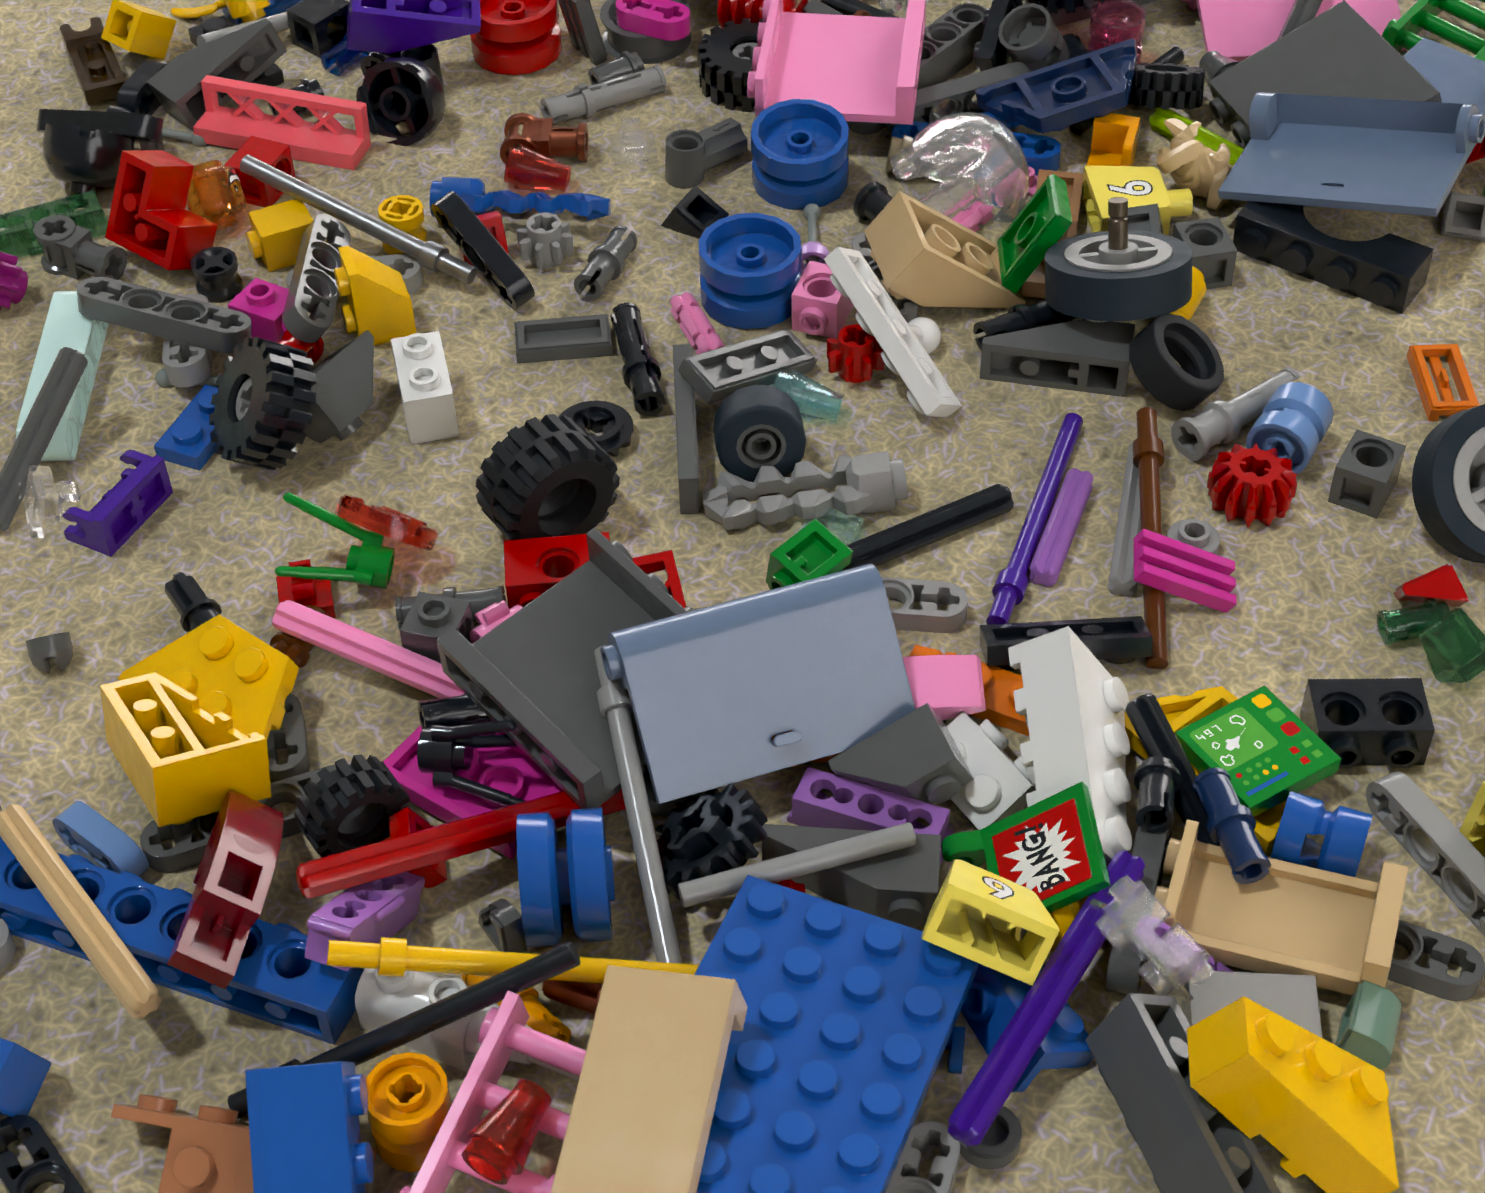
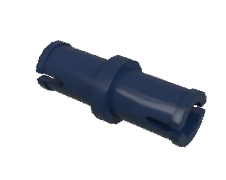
(1231, 826)

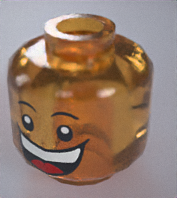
(216, 193)

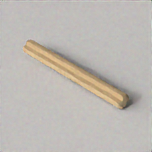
(78, 913)

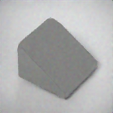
(1464, 217)

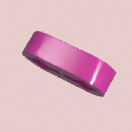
(654, 18)

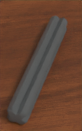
(38, 430)

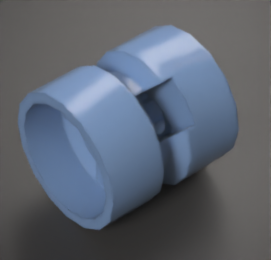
(1293, 423)

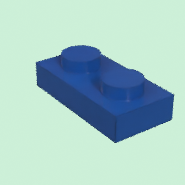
(188, 438)

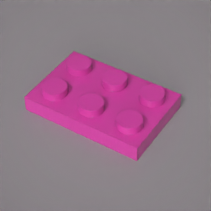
(500, 768)

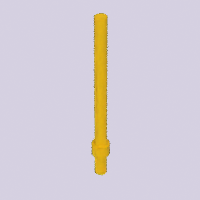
(395, 957)

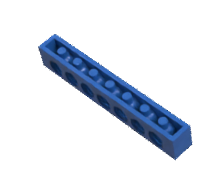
(148, 924)

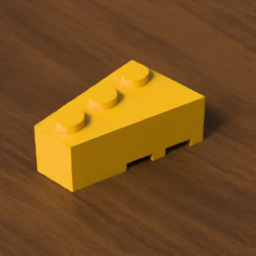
(178, 752)
(1299, 1094)

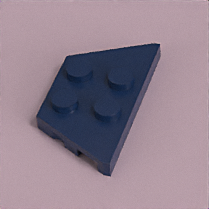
(1066, 90)

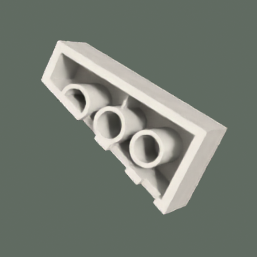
(1075, 729)

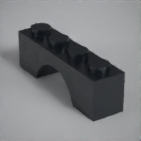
(1377, 270)

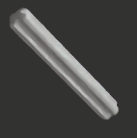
(1128, 526)

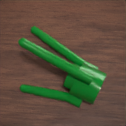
(365, 564)

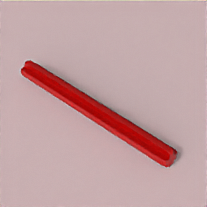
(431, 845)

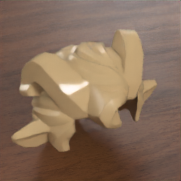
(1194, 164)

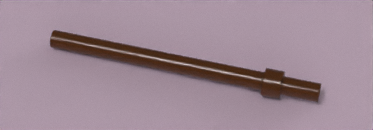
(1148, 457)

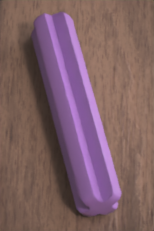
(1061, 527)

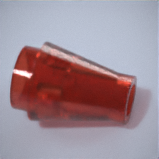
(535, 171)
(506, 1134)

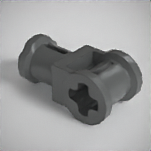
(73, 253)

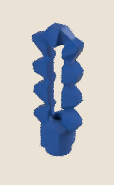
(474, 195)

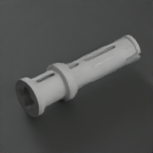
(1223, 420)

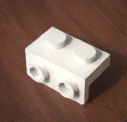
(998, 781)

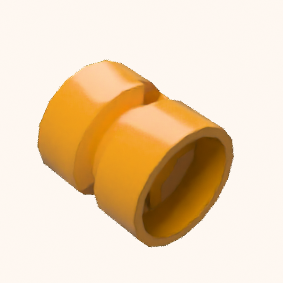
(406, 1108)

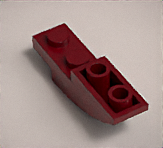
(228, 889)

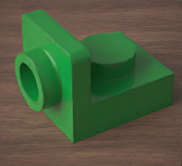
(807, 556)

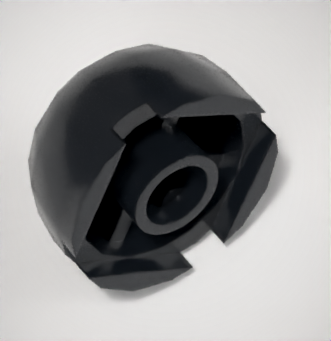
(400, 92)
(83, 156)

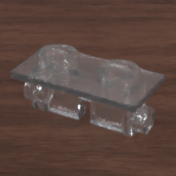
(1132, 922)

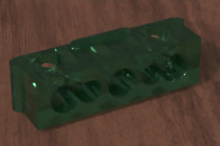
(19, 237)

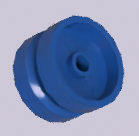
(800, 154)
(749, 270)
(564, 877)

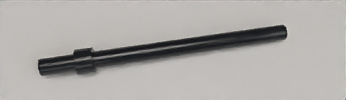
(439, 1013)

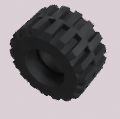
(547, 480)

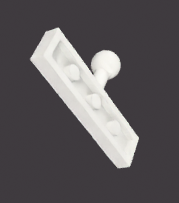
(903, 343)

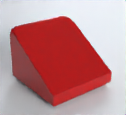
(1438, 584)

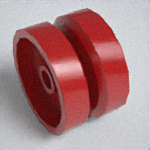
(517, 36)

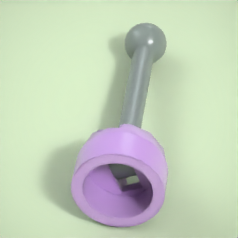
(812, 249)

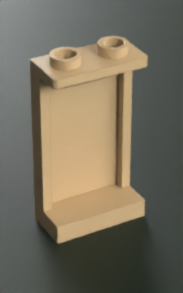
(1287, 921)
(649, 1083)

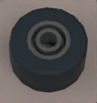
(759, 429)

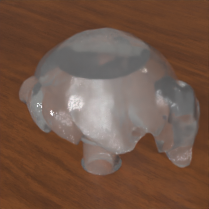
(972, 161)

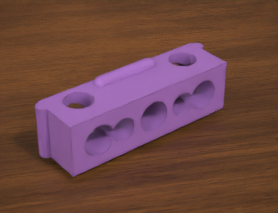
(861, 807)
(364, 914)

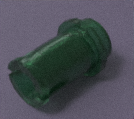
(1407, 622)

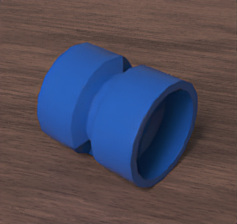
(1343, 831)

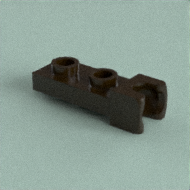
(93, 62)

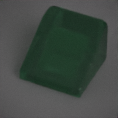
(1454, 647)

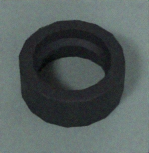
(1161, 376)

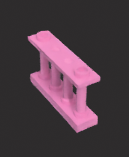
(499, 1035)

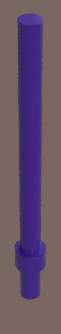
(1012, 581)

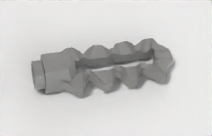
(871, 487)

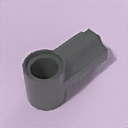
(693, 152)

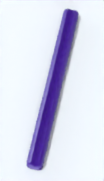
(1036, 1013)

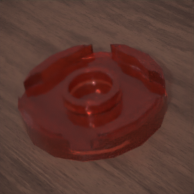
(387, 522)

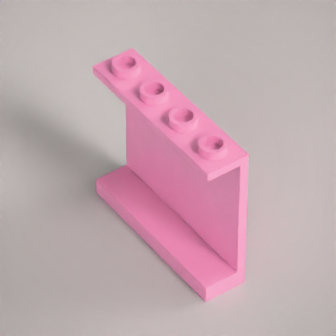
(847, 61)

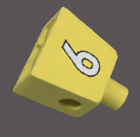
(1138, 185)
(983, 921)

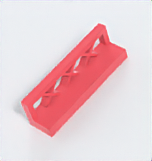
(319, 142)

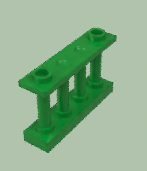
(1423, 15)

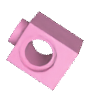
(817, 303)

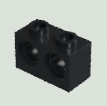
(1370, 720)

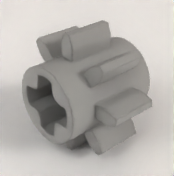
(545, 240)

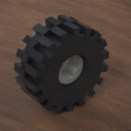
(725, 63)
(262, 403)

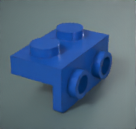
(993, 1003)

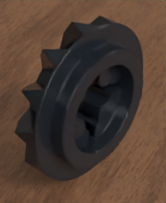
(604, 417)

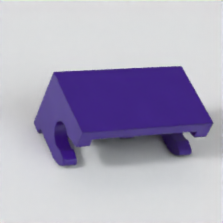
(122, 507)

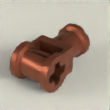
(544, 138)

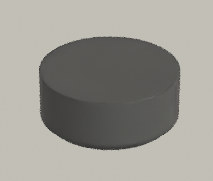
(998, 1145)

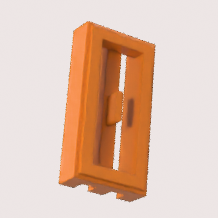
(1426, 389)

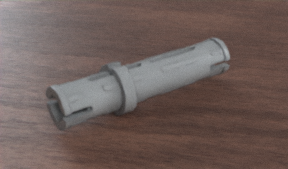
(589, 99)

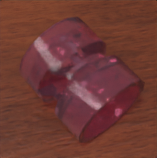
(1117, 22)

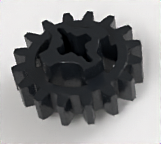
(710, 836)

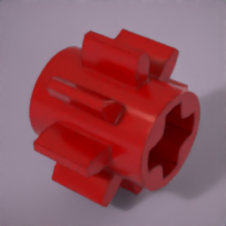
(854, 354)

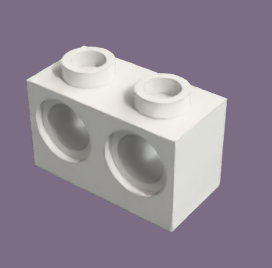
(425, 387)

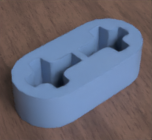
(99, 840)

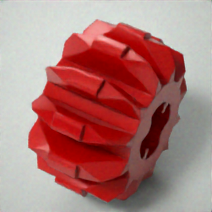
(1252, 484)

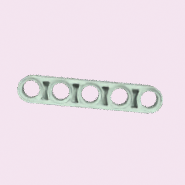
(70, 329)

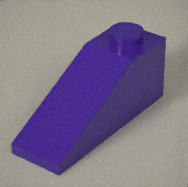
(408, 24)

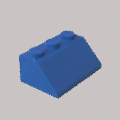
(308, 1129)

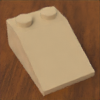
(936, 259)

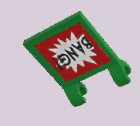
(1043, 847)

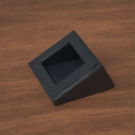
(694, 214)

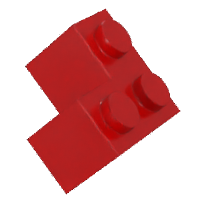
(151, 211)

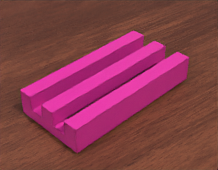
(1184, 563)

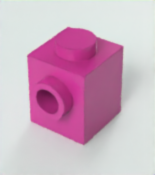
(265, 306)

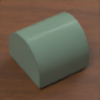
(1370, 1024)

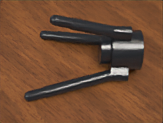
(450, 749)

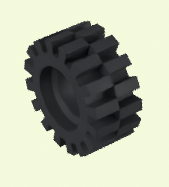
(1167, 86)
(350, 805)

